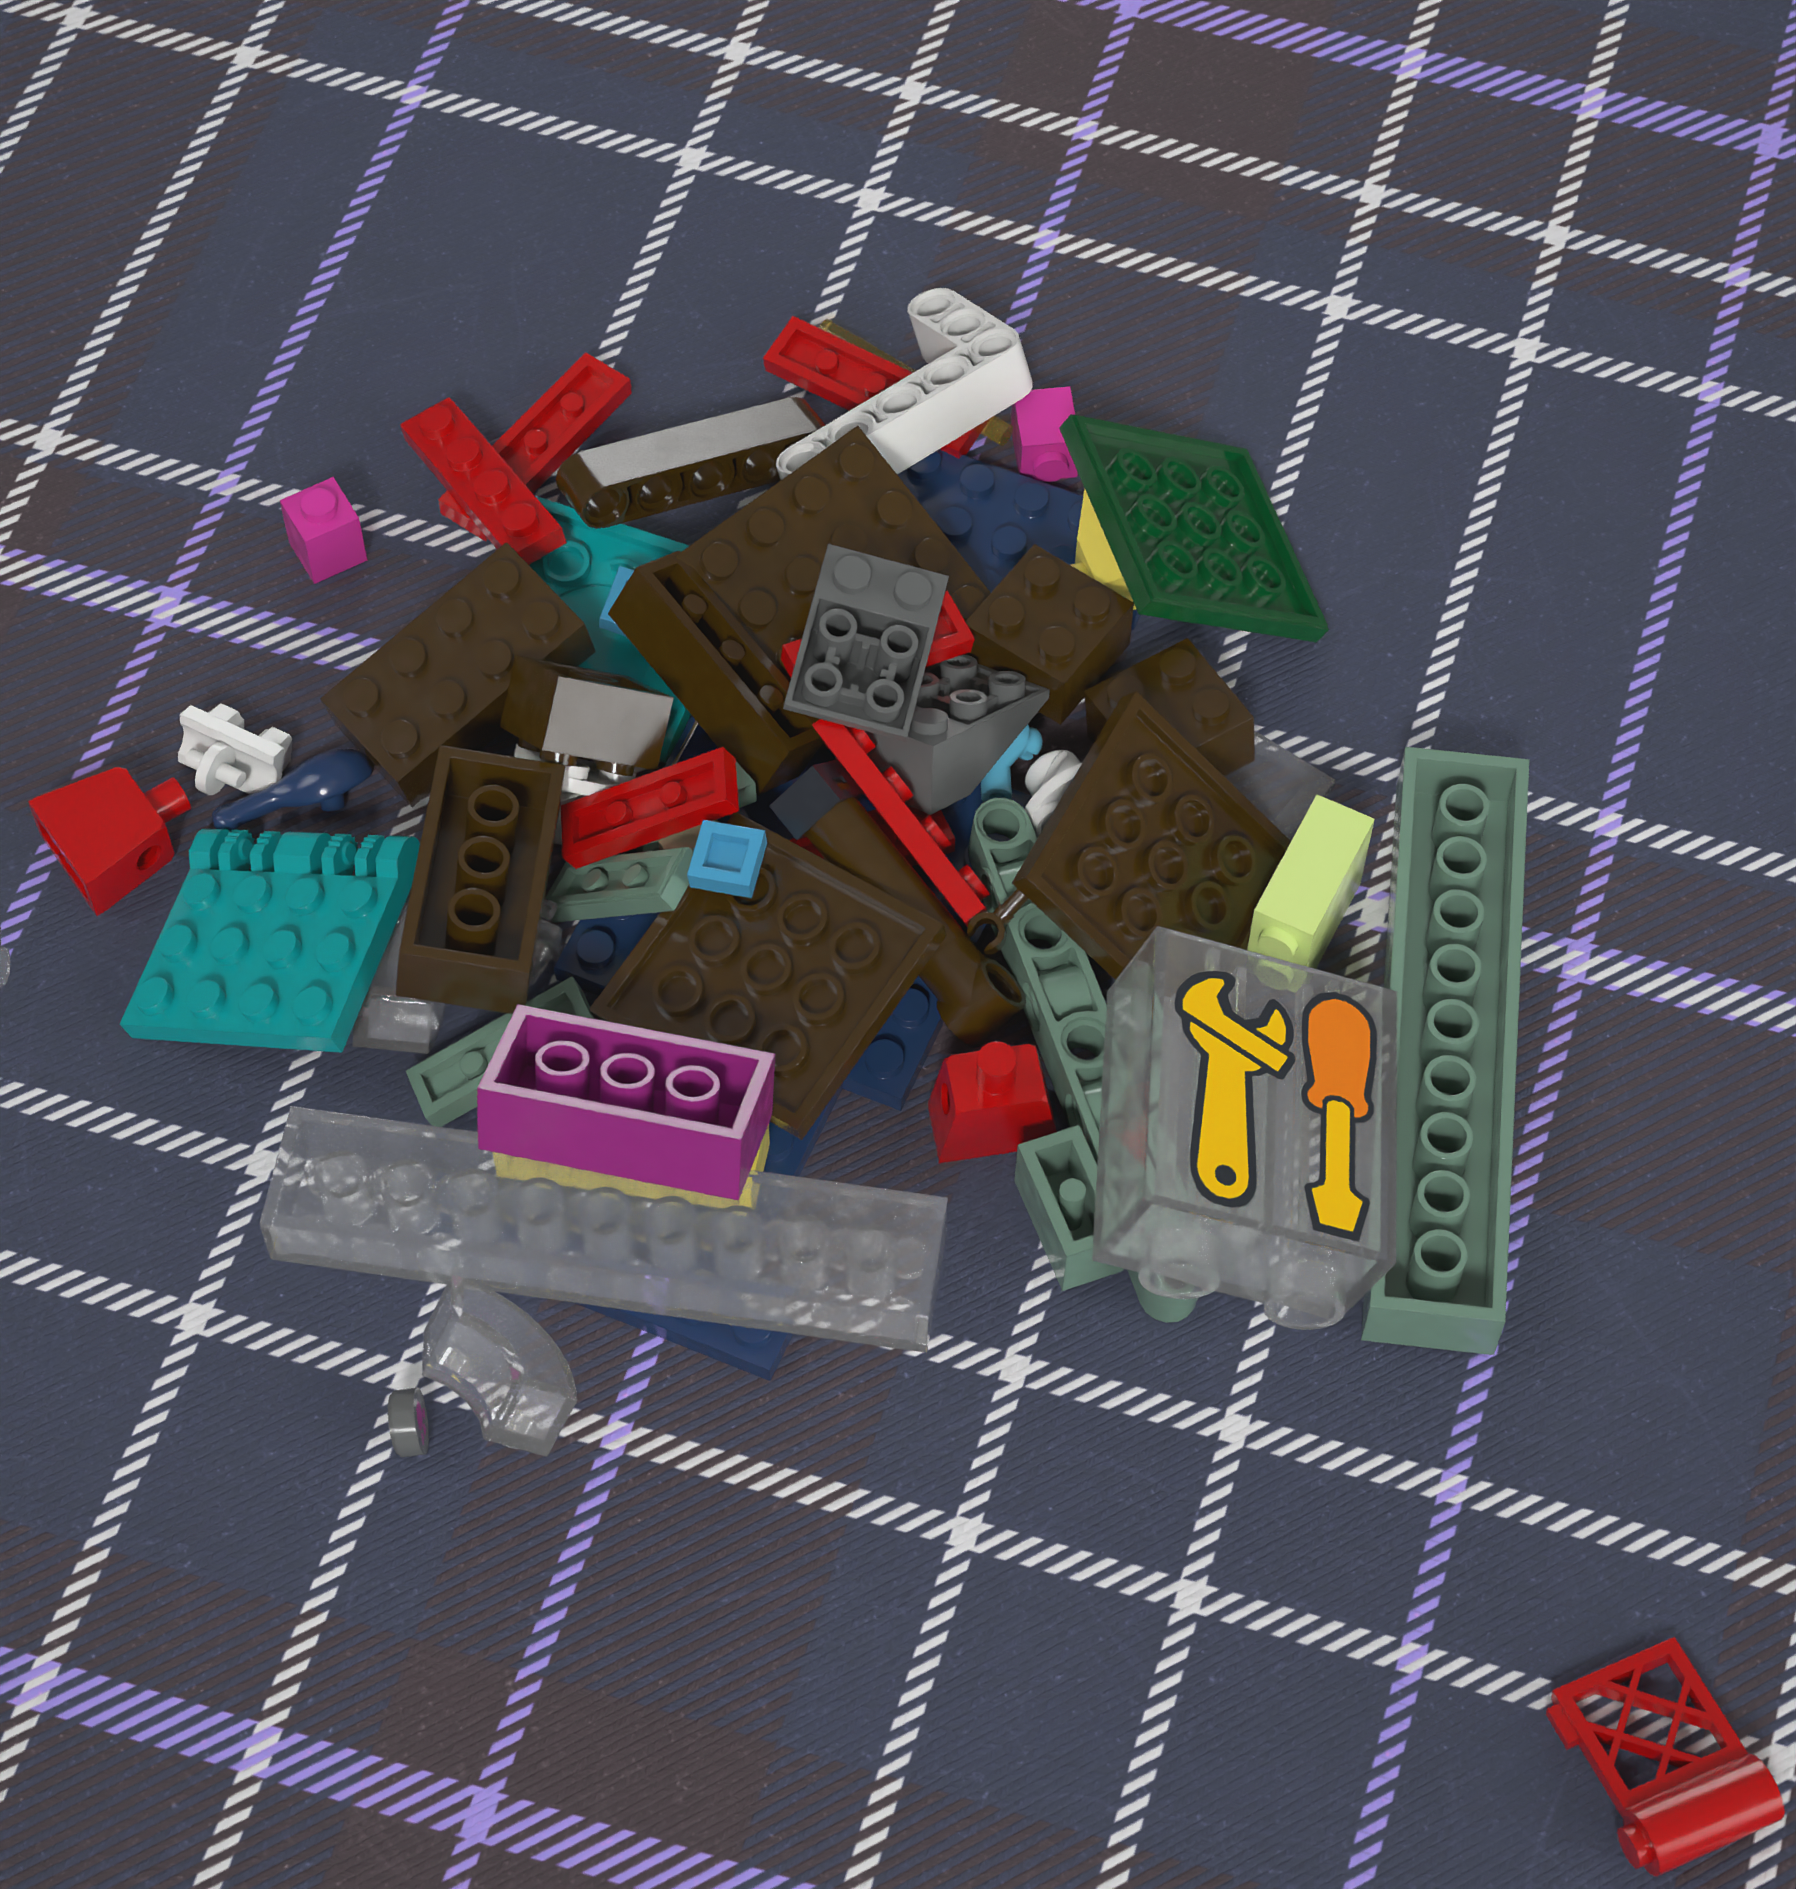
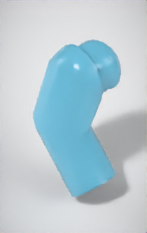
(998, 780)

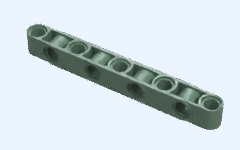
(1059, 990)

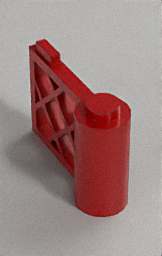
(1690, 1808)

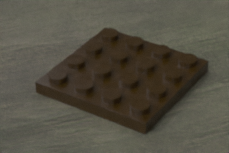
(773, 549)
(1149, 843)
(787, 973)

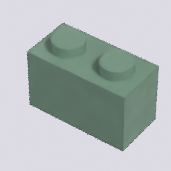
(1059, 1192)

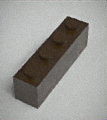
(715, 670)

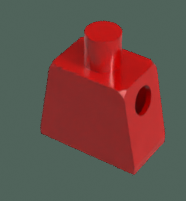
(109, 832)
(989, 1102)

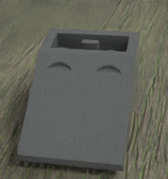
(866, 642)
(958, 730)

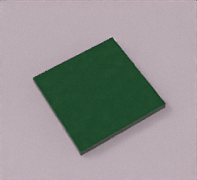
(1193, 530)

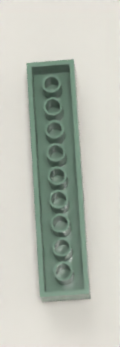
(1458, 990)

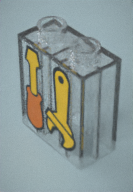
(1247, 1130)

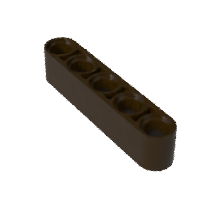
(684, 463)

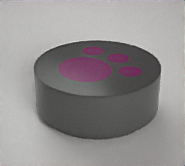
(408, 1422)

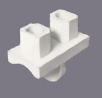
(230, 755)

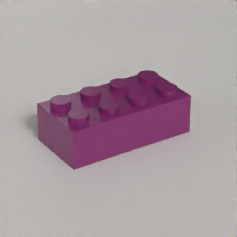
(626, 1101)

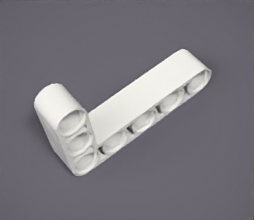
(970, 376)

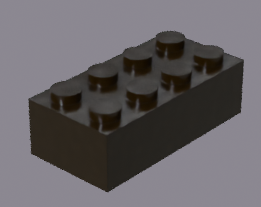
(452, 670)
(480, 880)

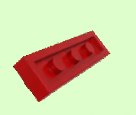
(840, 371)
(553, 427)
(482, 481)
(923, 838)

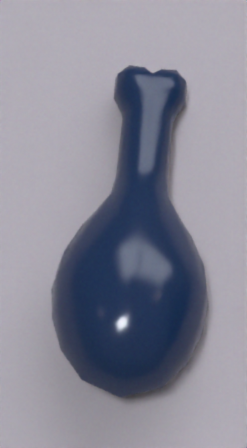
(313, 781)

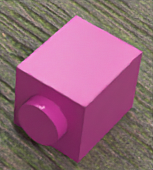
(1037, 436)
(323, 530)

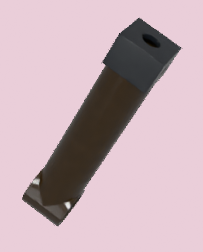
(971, 989)

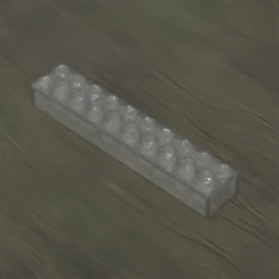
(435, 1206)

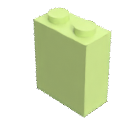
(1312, 884)

